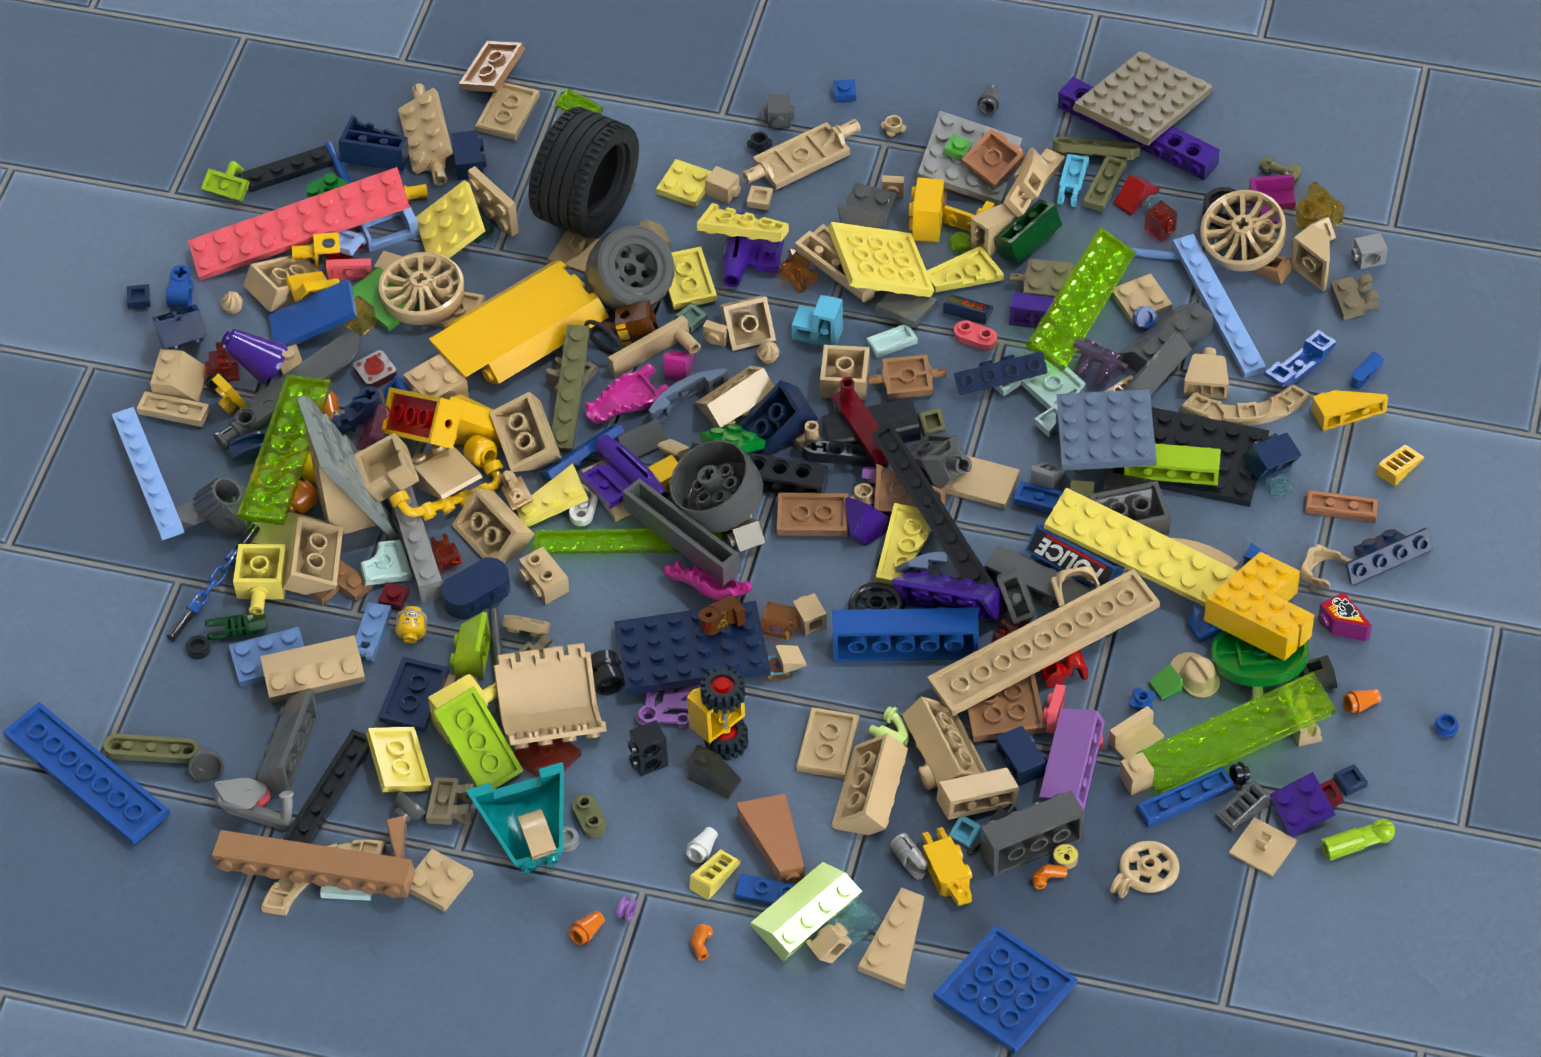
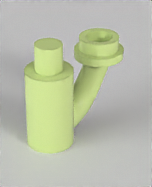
(891, 716)

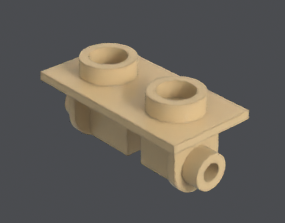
(515, 490)

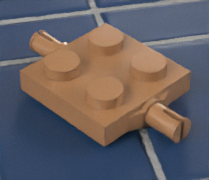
(907, 376)

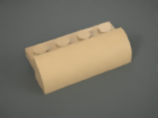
(821, 252)

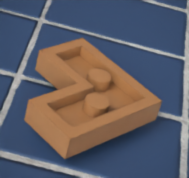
(348, 582)

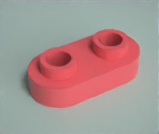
(973, 335)

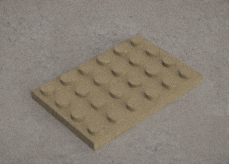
(1143, 98)

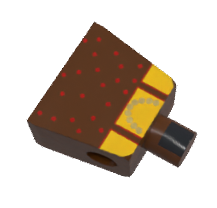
(633, 322)

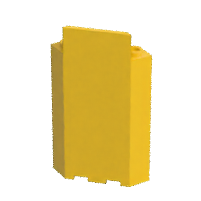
(518, 324)

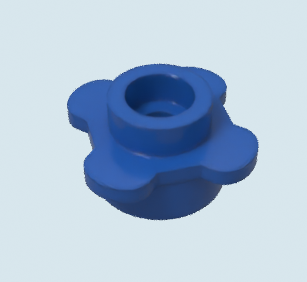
(1139, 704)

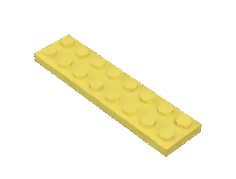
(1136, 547)

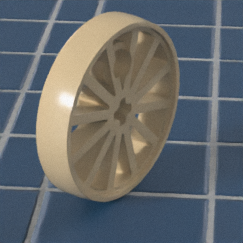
(1244, 230)
(422, 286)

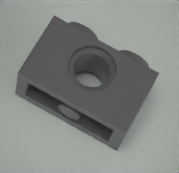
(1016, 595)

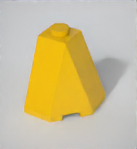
(474, 421)

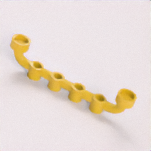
(447, 505)

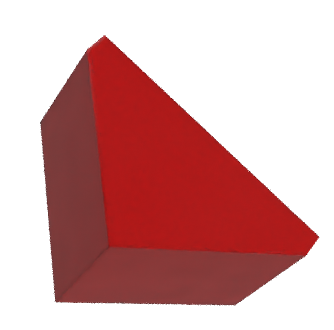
(1133, 193)

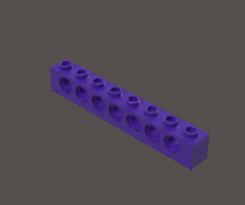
(1172, 146)

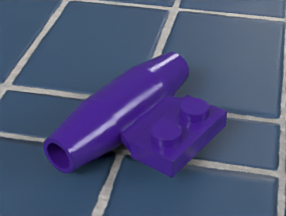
(741, 252)
(619, 473)

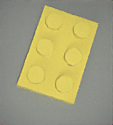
(691, 279)
(398, 759)

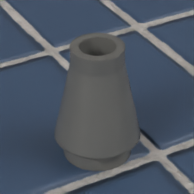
(989, 101)

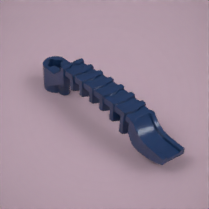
(361, 408)

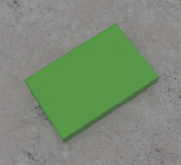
(369, 291)

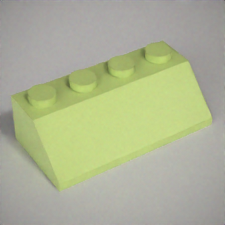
(805, 909)

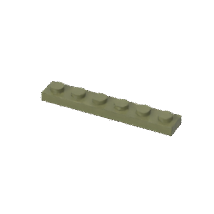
(570, 386)

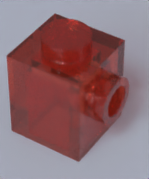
(1160, 220)

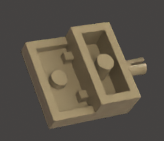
(1043, 277)

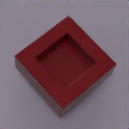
(394, 596)
(1332, 793)

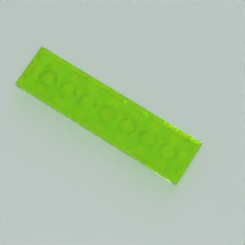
(1081, 298)
(282, 453)
(1238, 732)

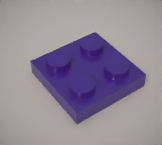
(1302, 804)

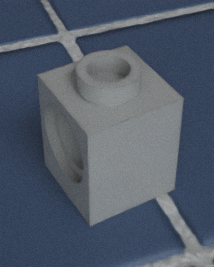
(1369, 251)

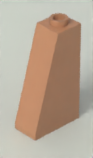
(774, 836)

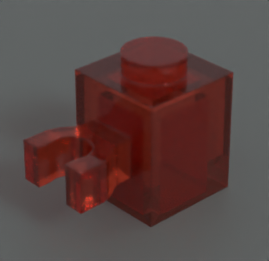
(222, 362)

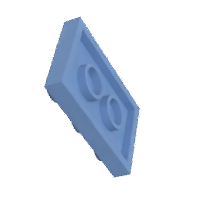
(247, 653)

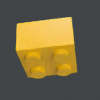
(927, 209)

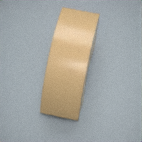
(537, 834)

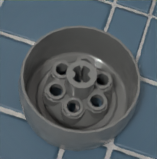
(613, 284)
(708, 472)

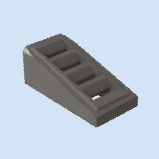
(1254, 795)

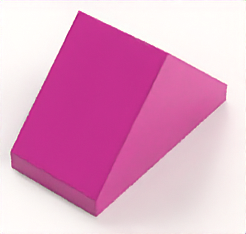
(678, 365)

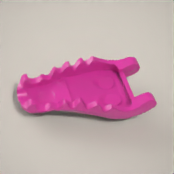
(626, 395)
(704, 583)

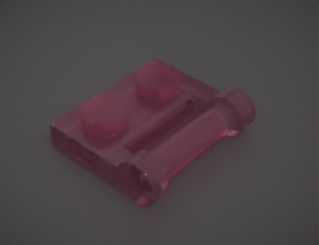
(371, 431)

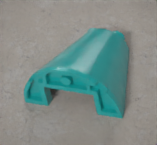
(505, 804)

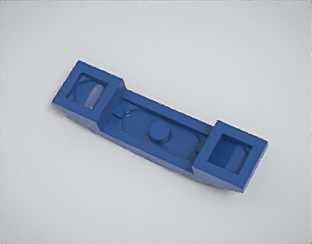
(1303, 361)

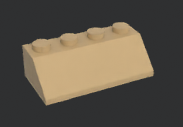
(314, 666)
(942, 740)
(870, 786)

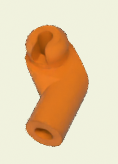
(1045, 872)
(697, 941)

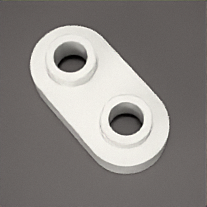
(584, 509)

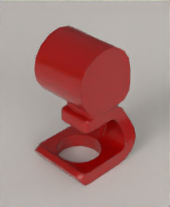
(1057, 671)

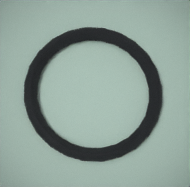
(609, 332)

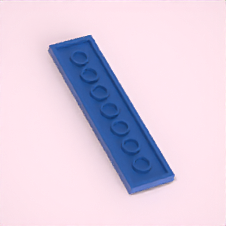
(86, 773)

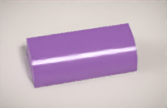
(1073, 754)

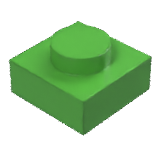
(957, 147)

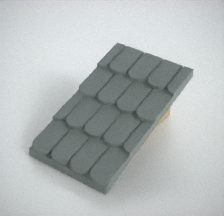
(339, 478)

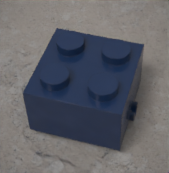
(180, 328)

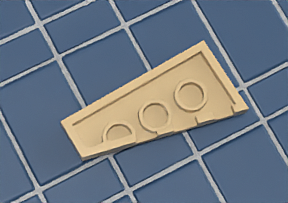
(892, 946)

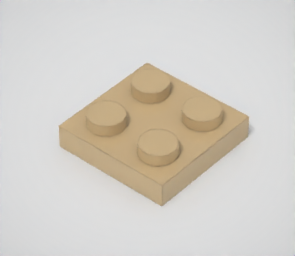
(1141, 292)
(439, 880)

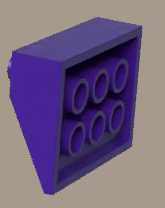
(929, 591)

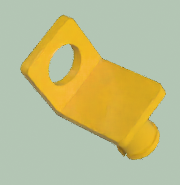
(316, 248)

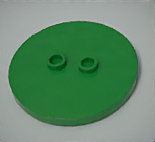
(1253, 666)

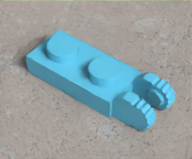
(1072, 178)

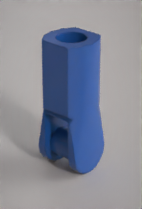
(1366, 370)

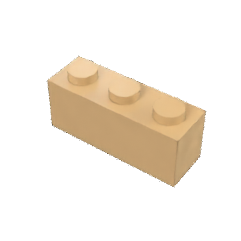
(977, 793)

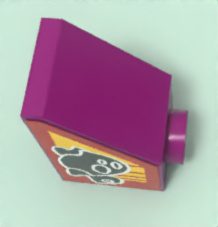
(1344, 618)

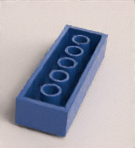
(904, 634)

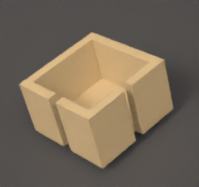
(386, 467)

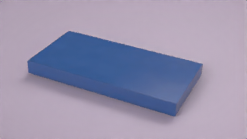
(314, 314)

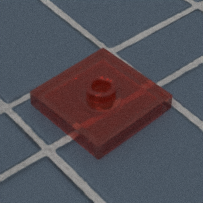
(541, 756)

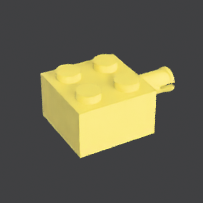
(260, 574)
(455, 689)

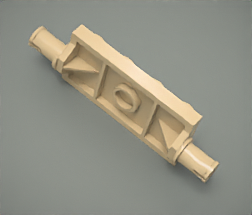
(426, 133)
(802, 154)

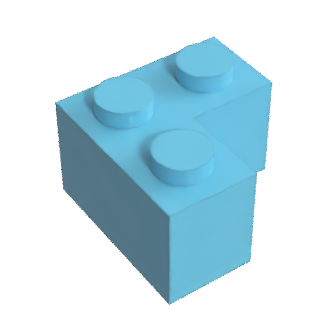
(819, 324)

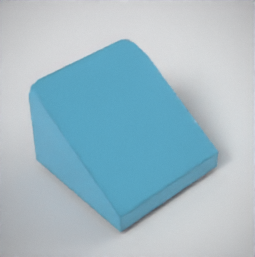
(965, 831)

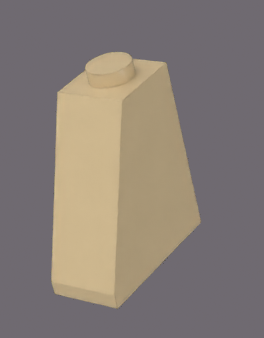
(989, 225)

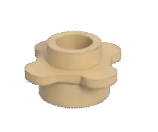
(893, 125)
(864, 489)

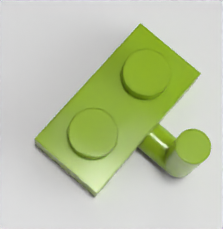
(226, 183)

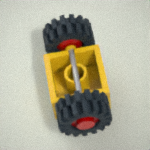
(718, 711)

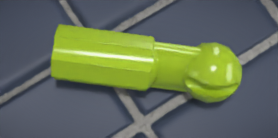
(1357, 839)

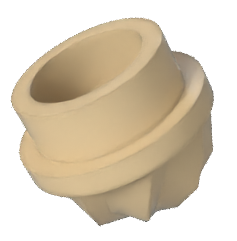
(231, 302)
(768, 352)

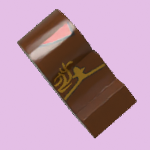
(720, 615)

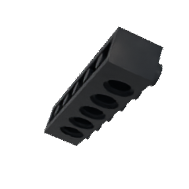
(788, 475)

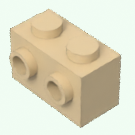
(543, 575)

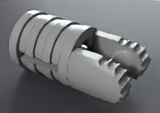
(909, 855)

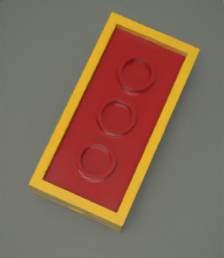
(422, 417)

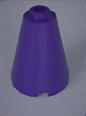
(254, 353)

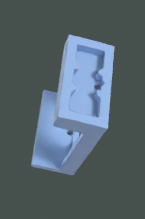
(410, 232)

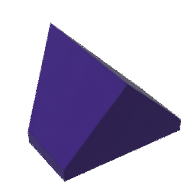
(865, 521)

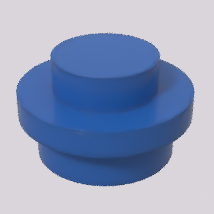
(1446, 725)

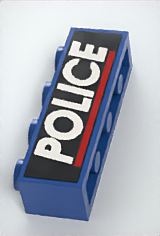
(1068, 555)

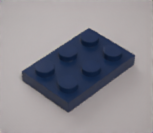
(408, 696)

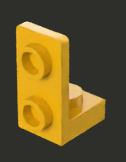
(960, 218)

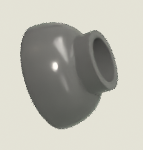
(205, 765)
(408, 808)

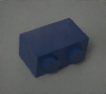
(468, 152)
(1271, 455)
(1021, 755)

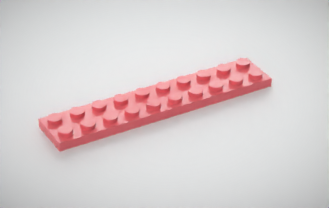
(297, 222)

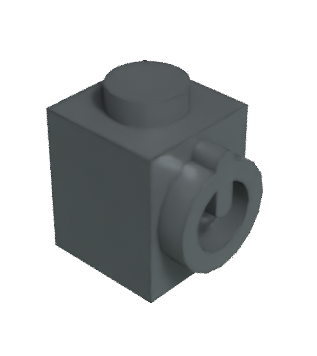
(778, 111)

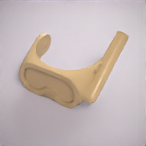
(1316, 555)
(1087, 572)

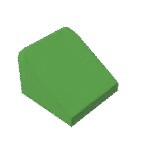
(1166, 682)

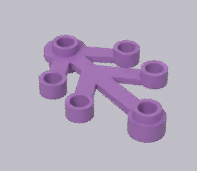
(671, 701)

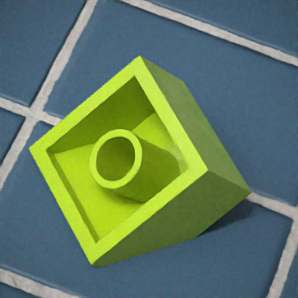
(472, 647)

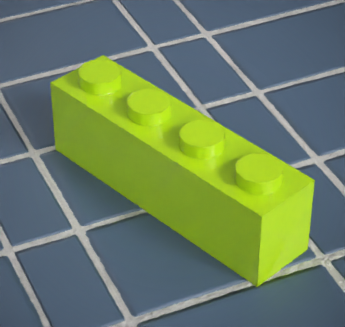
(1181, 465)

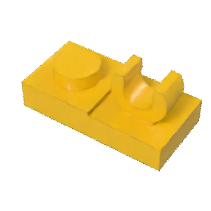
(230, 397)

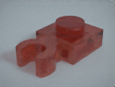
(445, 553)

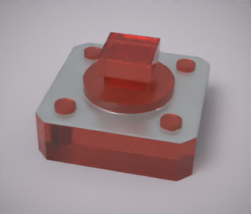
(375, 369)

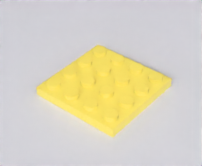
(880, 259)

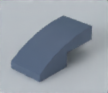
(922, 562)

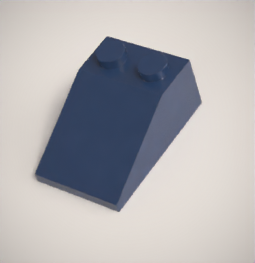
(779, 417)

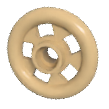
(1156, 883)

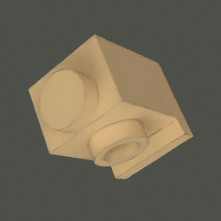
(830, 942)

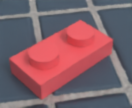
(348, 269)
(1054, 705)

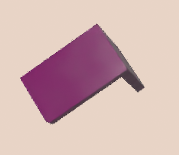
(1277, 187)

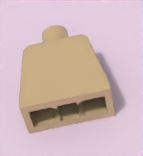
(1207, 375)

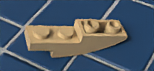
(1028, 184)

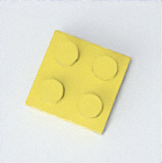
(684, 183)

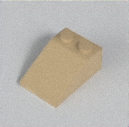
(268, 282)
(443, 471)

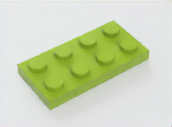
(477, 739)

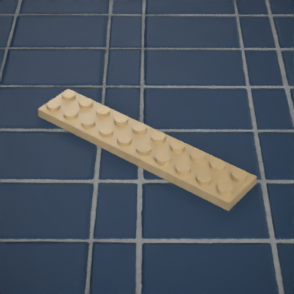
(1043, 642)

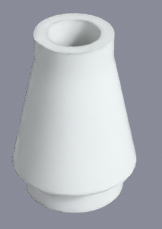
(701, 846)

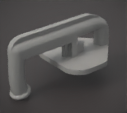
(240, 799)

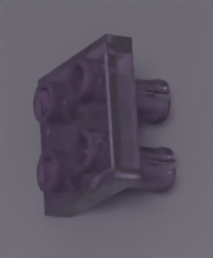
(1092, 351)

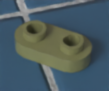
(589, 814)

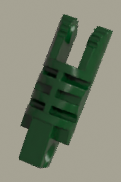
(236, 625)

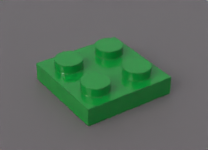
(735, 434)

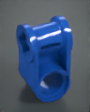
(180, 287)

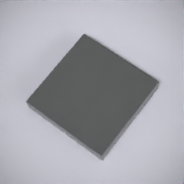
(906, 307)

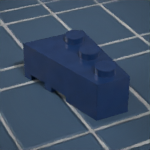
(372, 147)

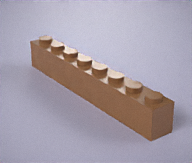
(313, 864)

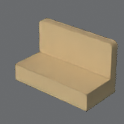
(1135, 734)

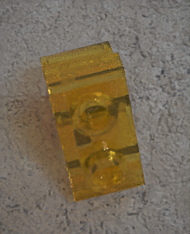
(1317, 206)

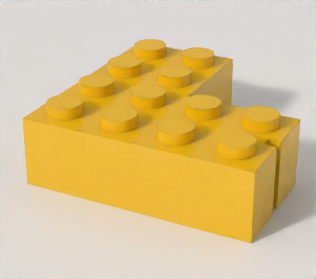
(1257, 607)

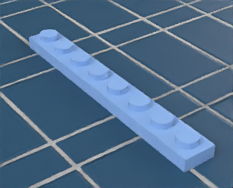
(1219, 305)
(147, 473)

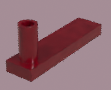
(858, 419)

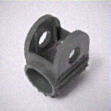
(217, 502)

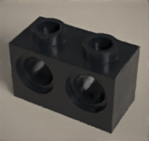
(648, 748)

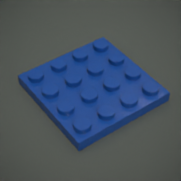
(1005, 989)

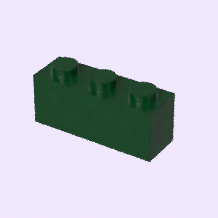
(1028, 231)

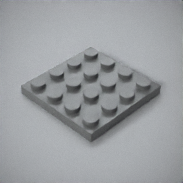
(953, 172)

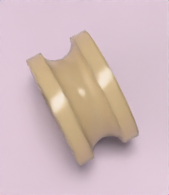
(1121, 885)

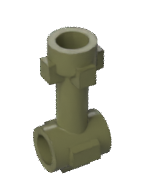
(1267, 164)

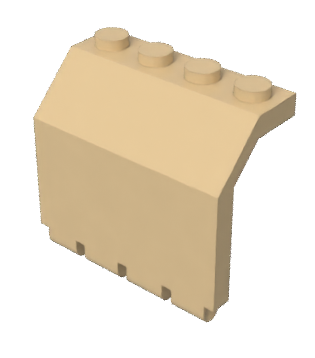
(547, 696)

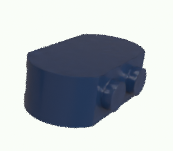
(476, 588)

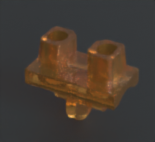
(796, 271)

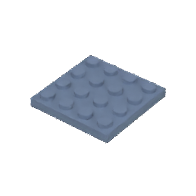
(1106, 429)

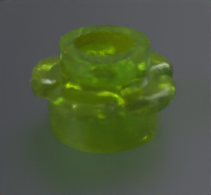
(960, 241)

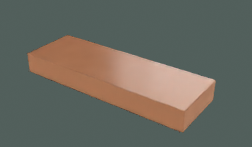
(1341, 506)

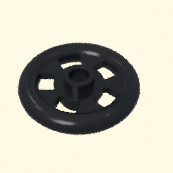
(864, 592)

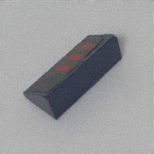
(967, 309)

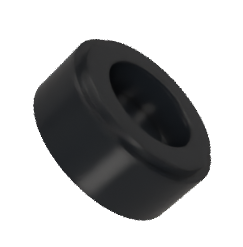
(198, 647)

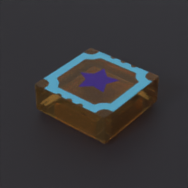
(776, 670)

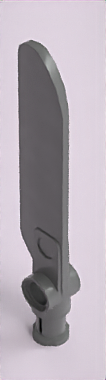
(319, 365)

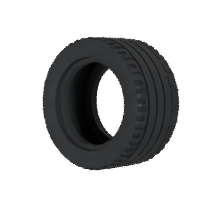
(583, 172)

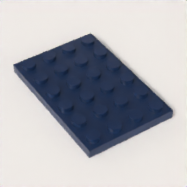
(674, 653)

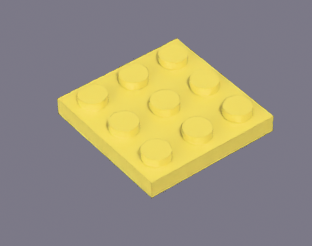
(451, 222)

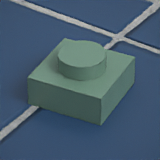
(694, 315)

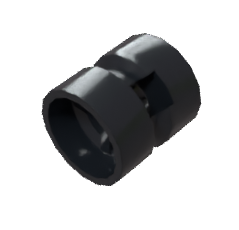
(606, 672)

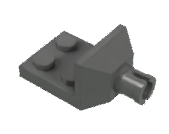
(867, 207)
(941, 458)

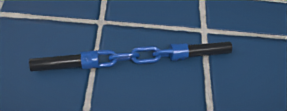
(195, 605)

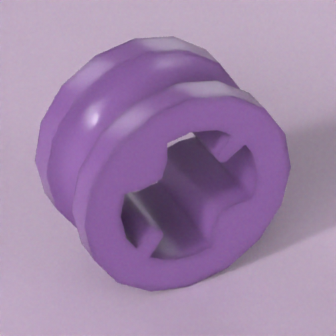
(626, 908)

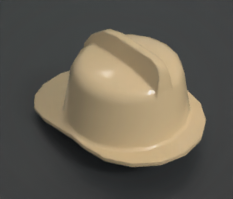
(1197, 674)

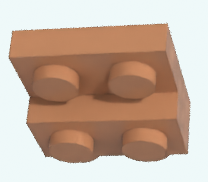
(994, 157)

